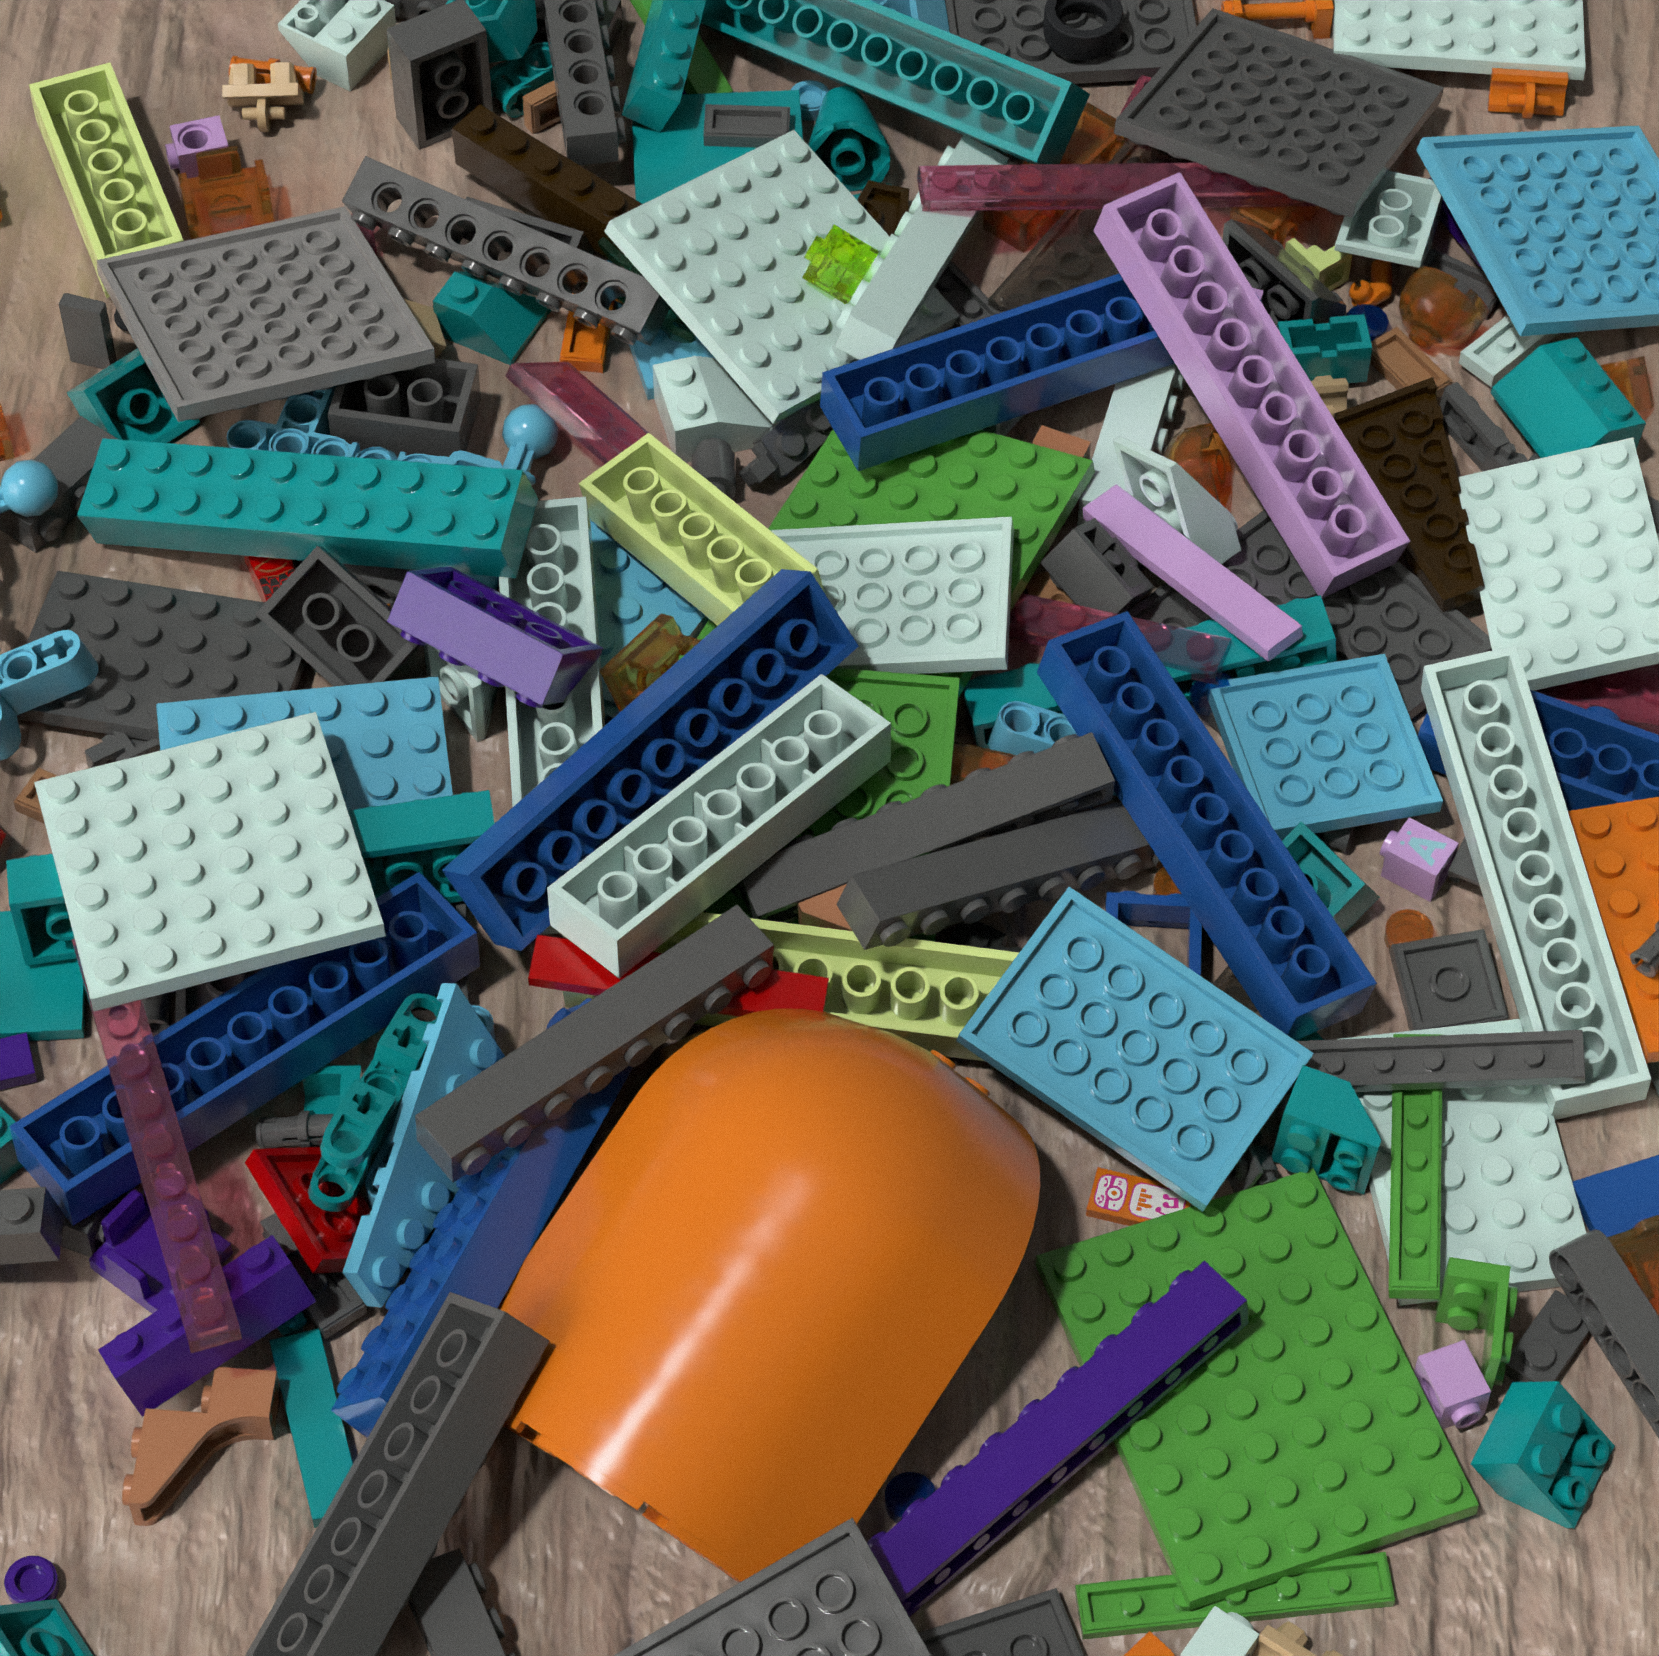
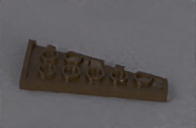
(1414, 469)

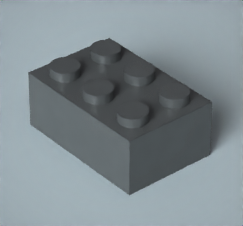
(438, 71)
(410, 410)
(336, 623)

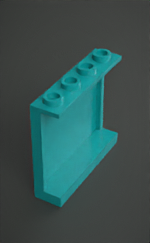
(678, 151)

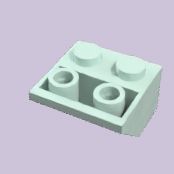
(339, 36)

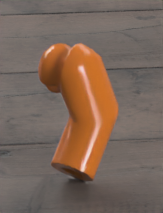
(1378, 289)

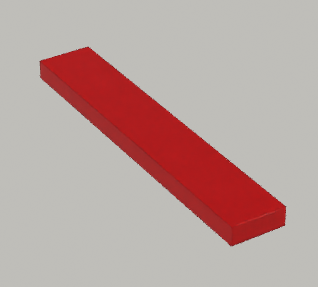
(566, 967)

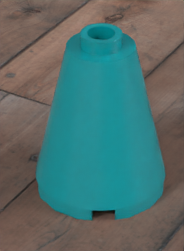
(850, 139)

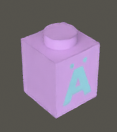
(1417, 858)

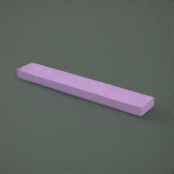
(1194, 573)

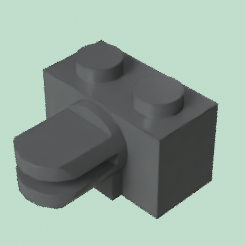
(1097, 570)

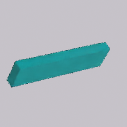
(314, 1428)

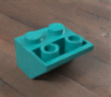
(1327, 1131)
(1543, 1452)

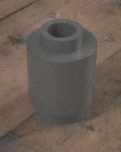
(717, 464)

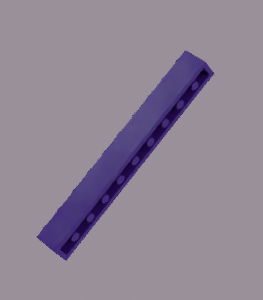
(1058, 1435)

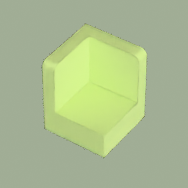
(1328, 267)

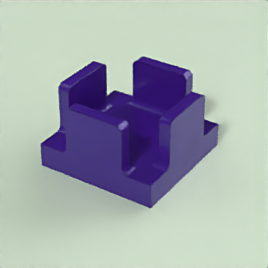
(133, 1256)

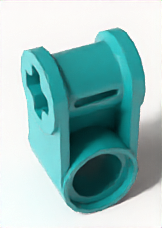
(521, 78)

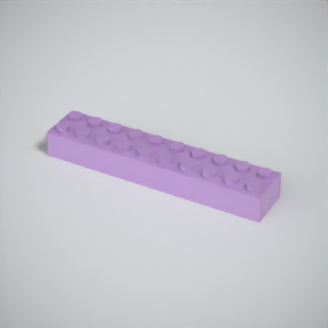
(1250, 385)

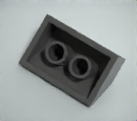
(1288, 286)

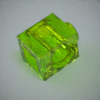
(838, 263)

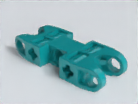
(371, 1106)

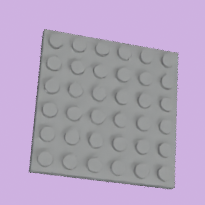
(264, 313)

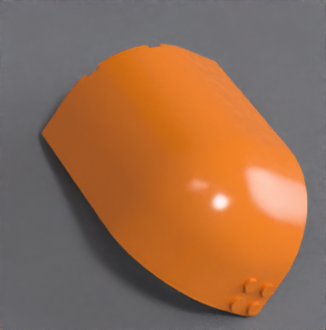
(771, 1279)

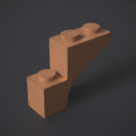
(178, 1443)

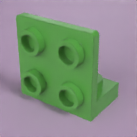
(1480, 1298)

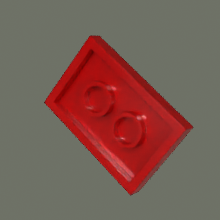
(318, 1234)

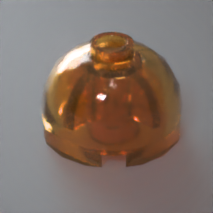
(1438, 311)
(1203, 457)

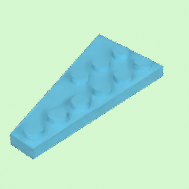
(412, 1184)

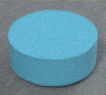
(811, 98)

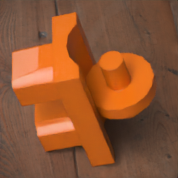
(1527, 92)

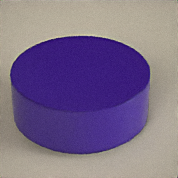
(31, 1580)

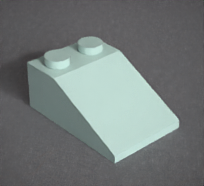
(1394, 221)
(702, 403)
(1177, 499)

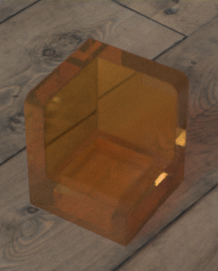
(1632, 380)

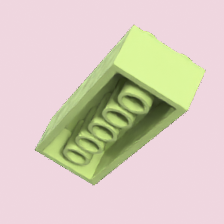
(102, 164)
(686, 528)

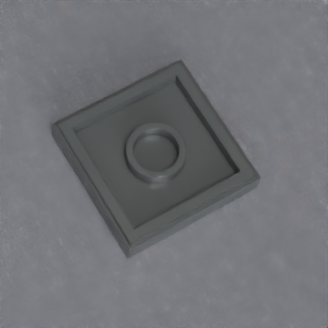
(1448, 981)

